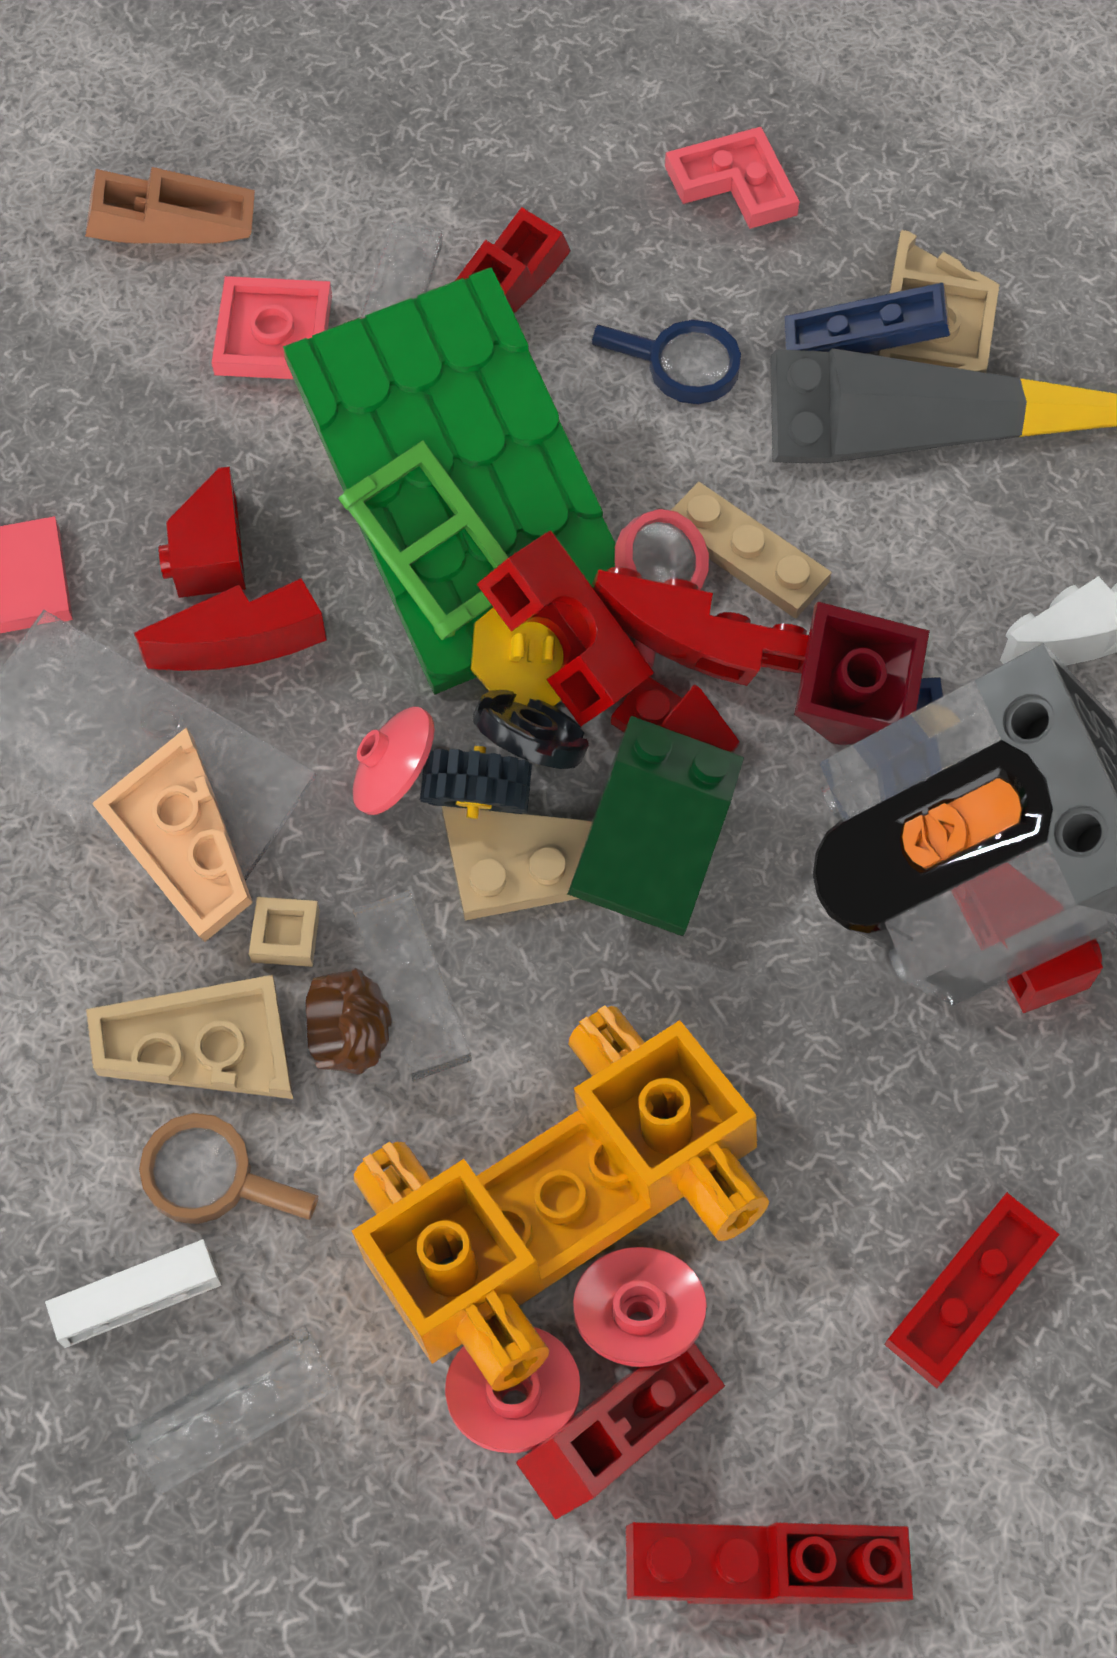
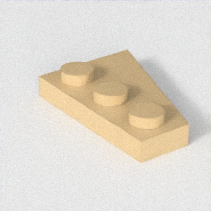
(512, 859)

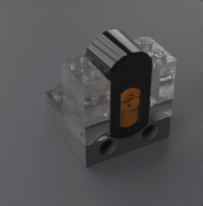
(977, 830)

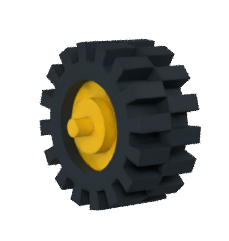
(476, 781)

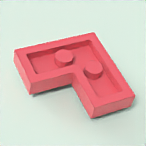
(739, 165)

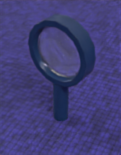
(687, 360)

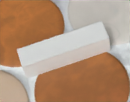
(132, 1293)

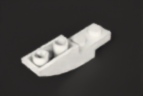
(1074, 627)

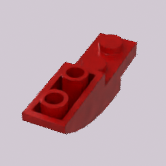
(677, 624)
(768, 1563)

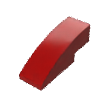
(521, 257)
(233, 631)

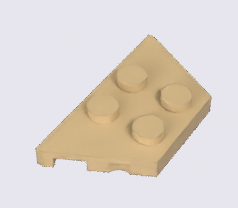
(969, 301)

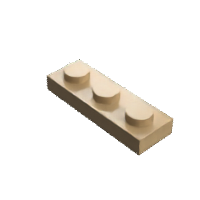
(753, 551)

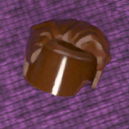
(346, 1021)

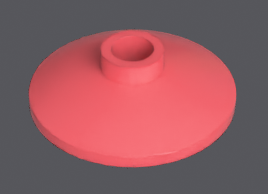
(392, 760)
(645, 1283)
(506, 1428)

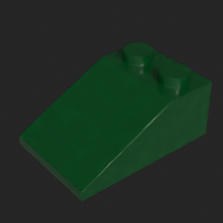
(656, 826)

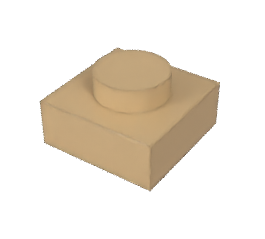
(284, 931)

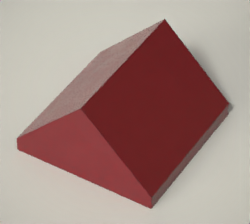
(858, 673)

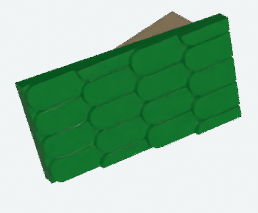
(467, 386)

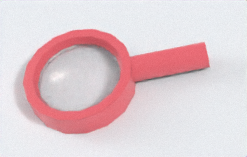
(662, 548)

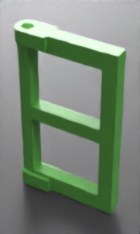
(465, 517)

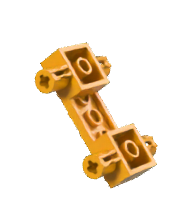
(558, 1194)

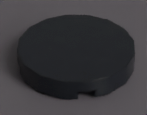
(531, 731)

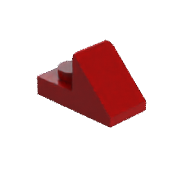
(688, 715)

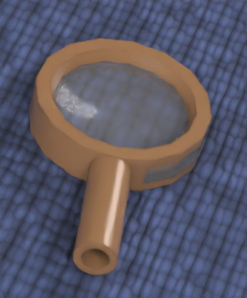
(201, 1169)

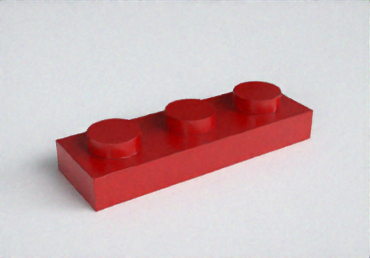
(971, 1290)

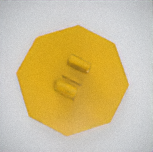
(516, 659)

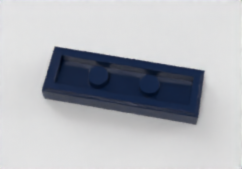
(872, 322)

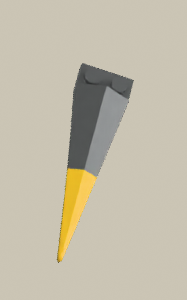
(874, 405)

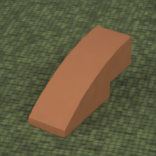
(167, 209)

